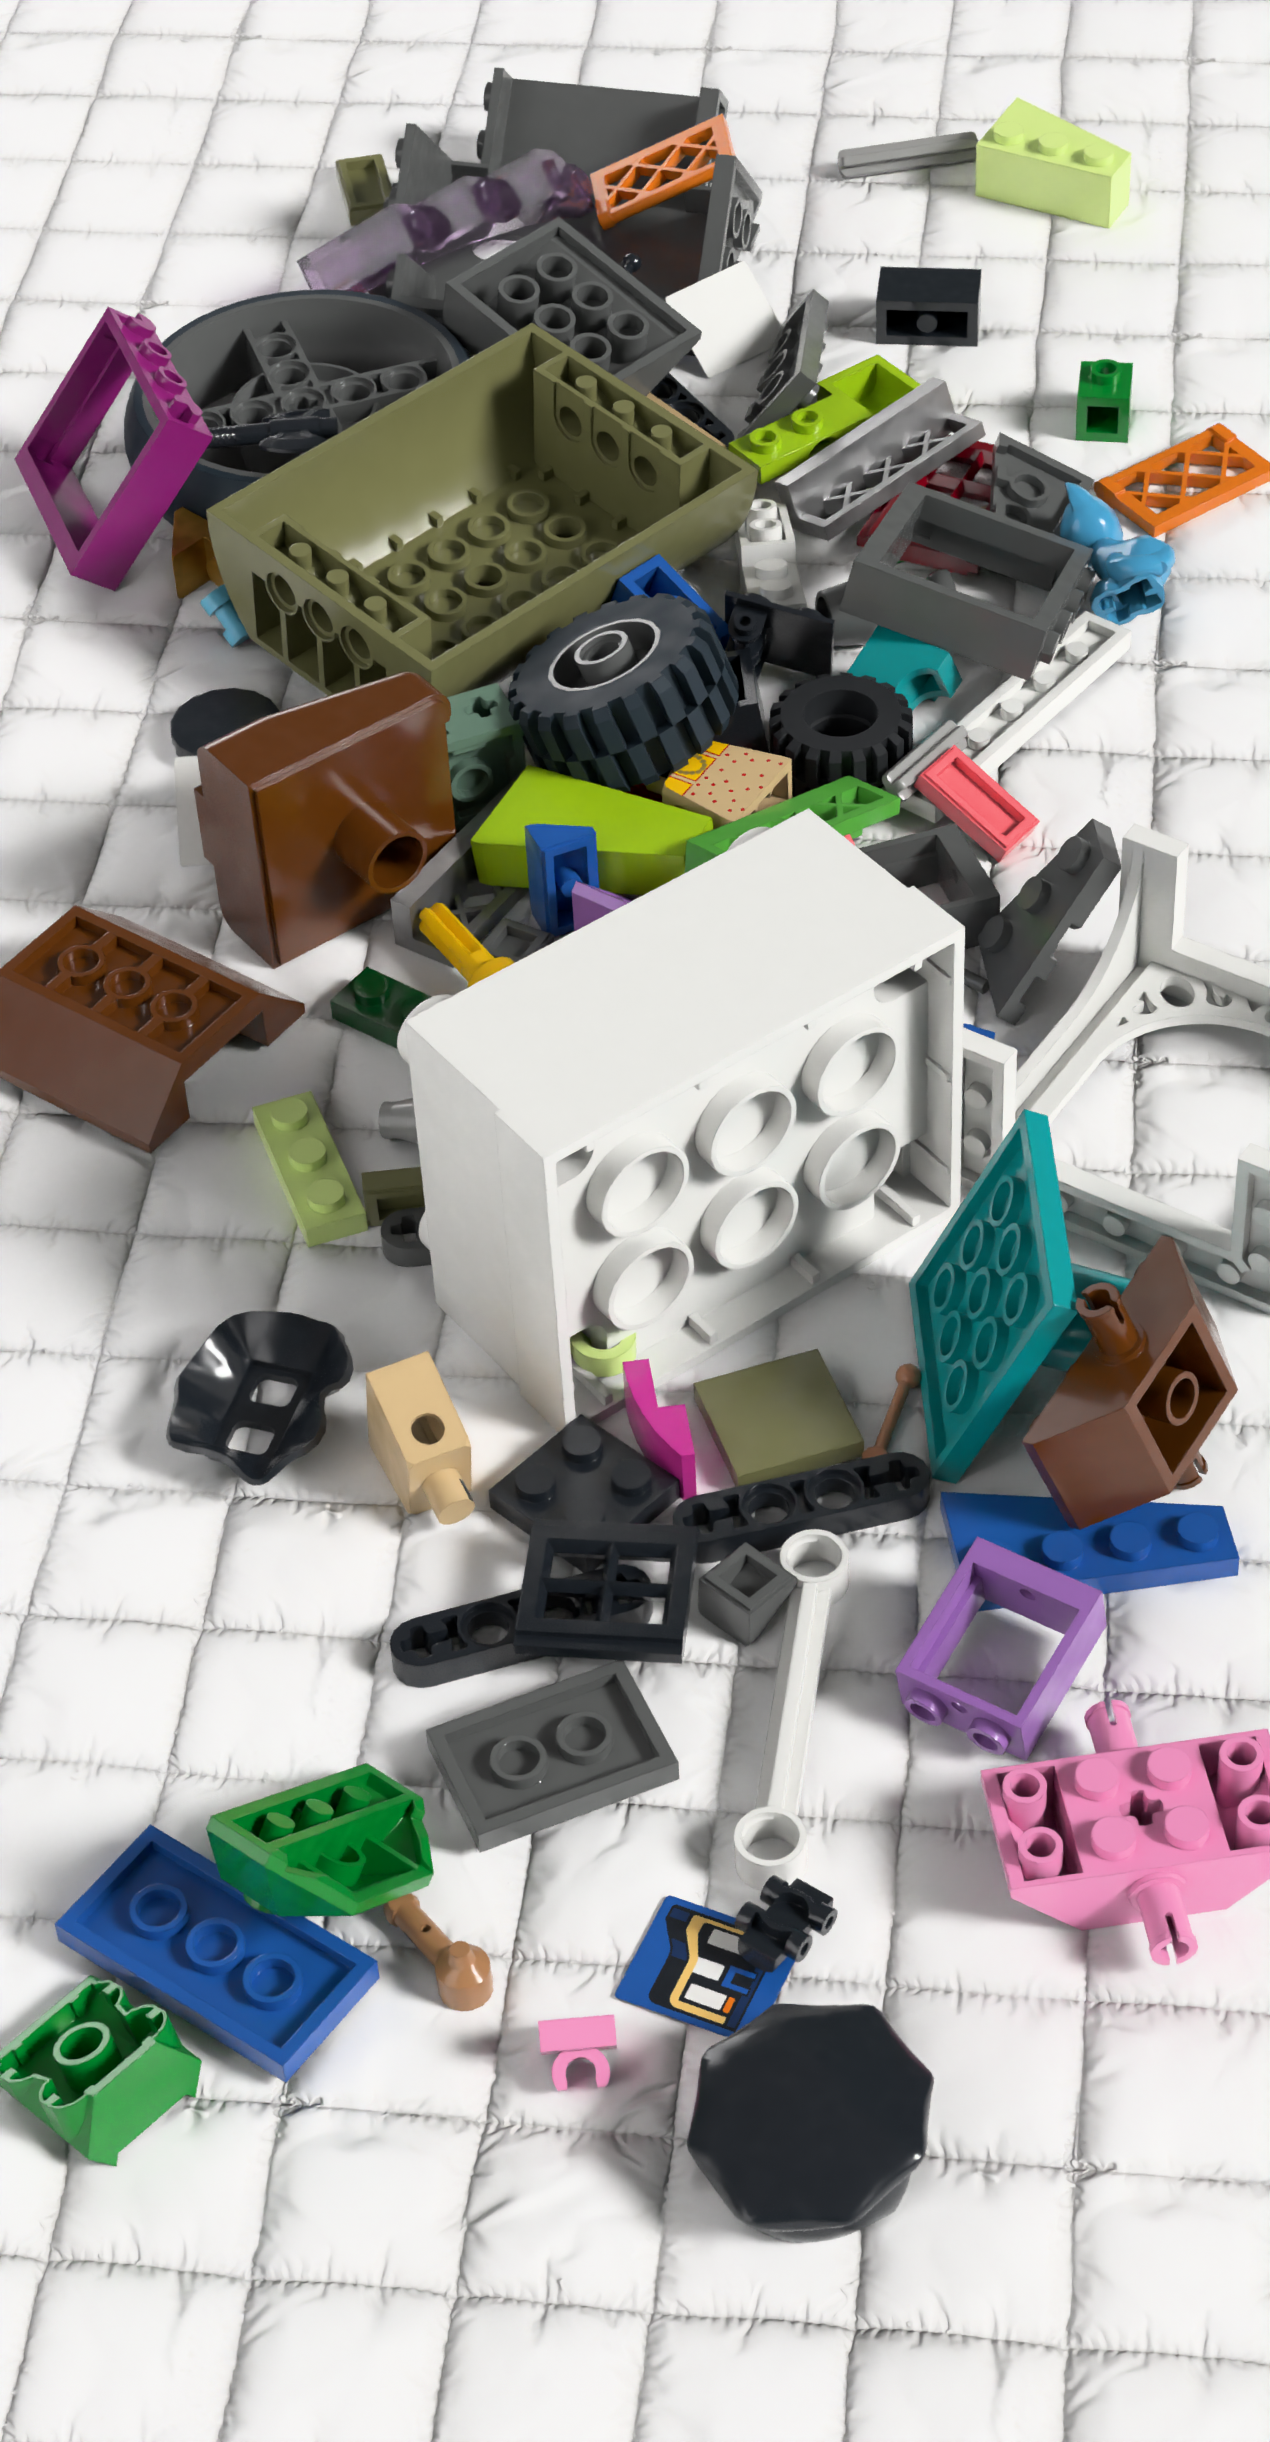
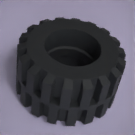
(840, 730)

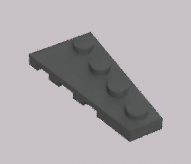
(793, 365)

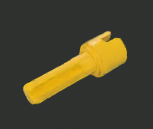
(459, 944)

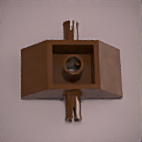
(1136, 1395)

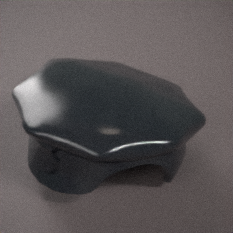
(811, 2120)

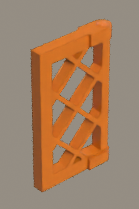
(642, 163)
(1182, 507)

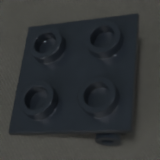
(779, 634)

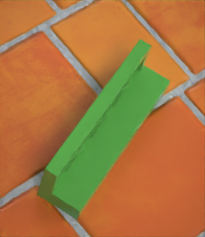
(843, 804)

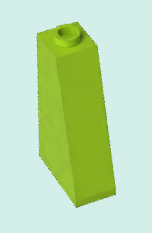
(636, 838)

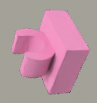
(578, 2040)

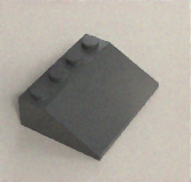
(576, 297)

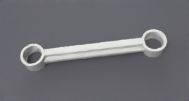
(792, 1710)

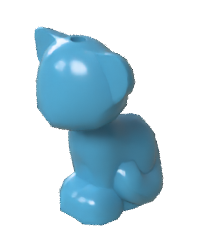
(1129, 570)

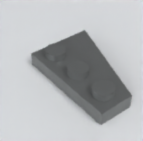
(1031, 485)

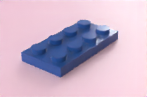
(208, 1956)

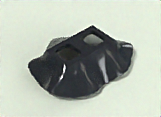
(222, 1376)

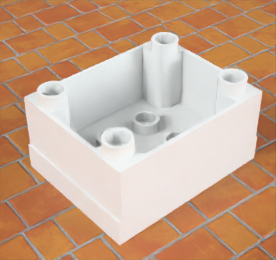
(690, 1112)

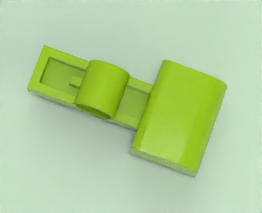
(841, 406)

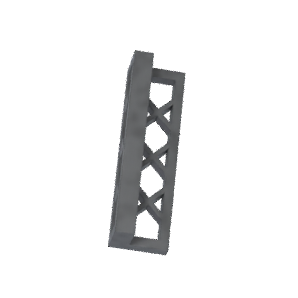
(877, 458)
(451, 880)

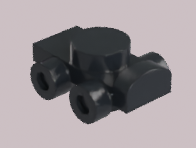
(785, 1925)

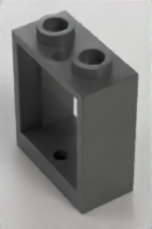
(945, 859)

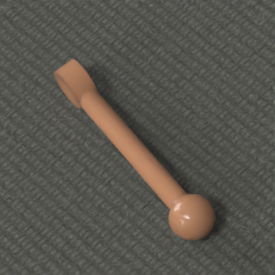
(907, 1377)

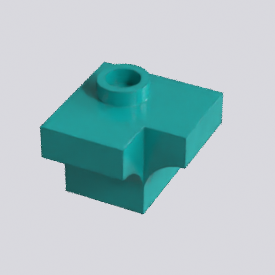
(909, 665)

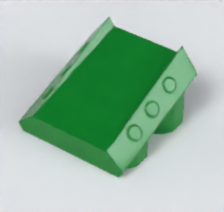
(99, 2068)

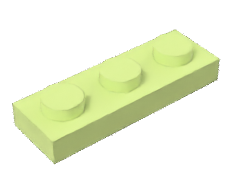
(310, 1169)

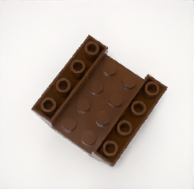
(120, 1020)

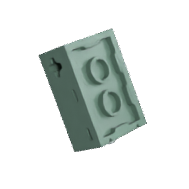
(482, 749)

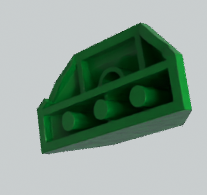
(325, 1845)

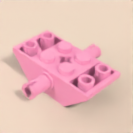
(1136, 1829)

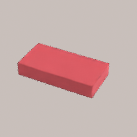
(976, 803)

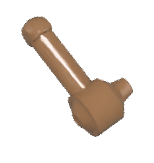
(460, 1967)

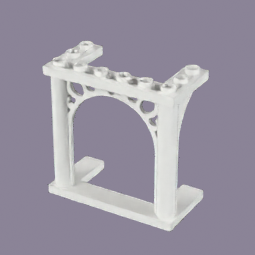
(1138, 963)

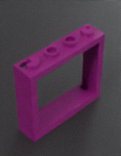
(107, 547)

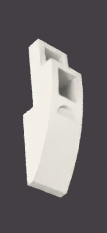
(769, 555)

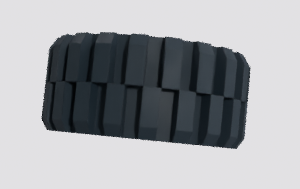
(625, 692)

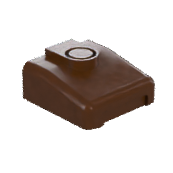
(325, 811)

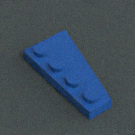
(1123, 1553)

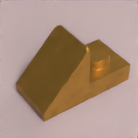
(192, 553)

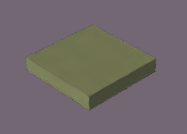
(778, 1419)

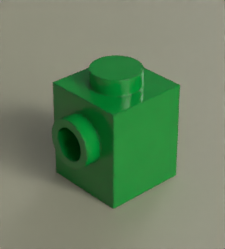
(1104, 401)

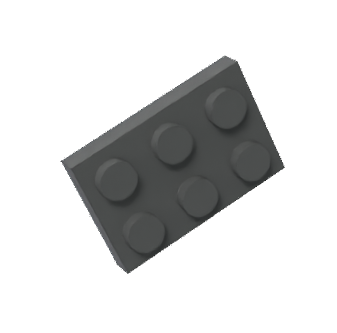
(552, 1755)

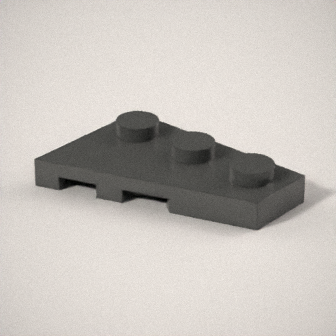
(1027, 931)

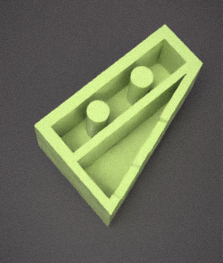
(1052, 167)

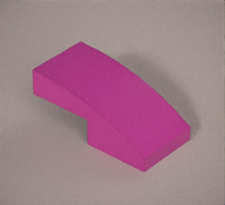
(659, 1431)

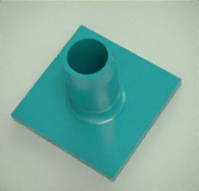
(997, 1298)

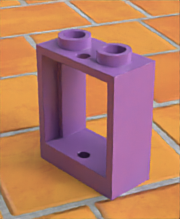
(1022, 1588)

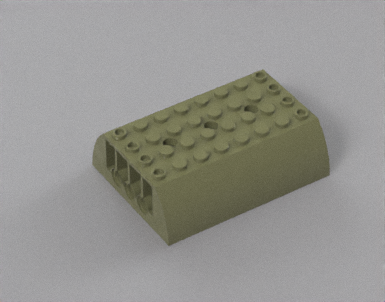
(493, 475)

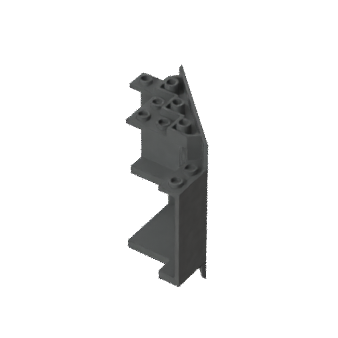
(590, 128)

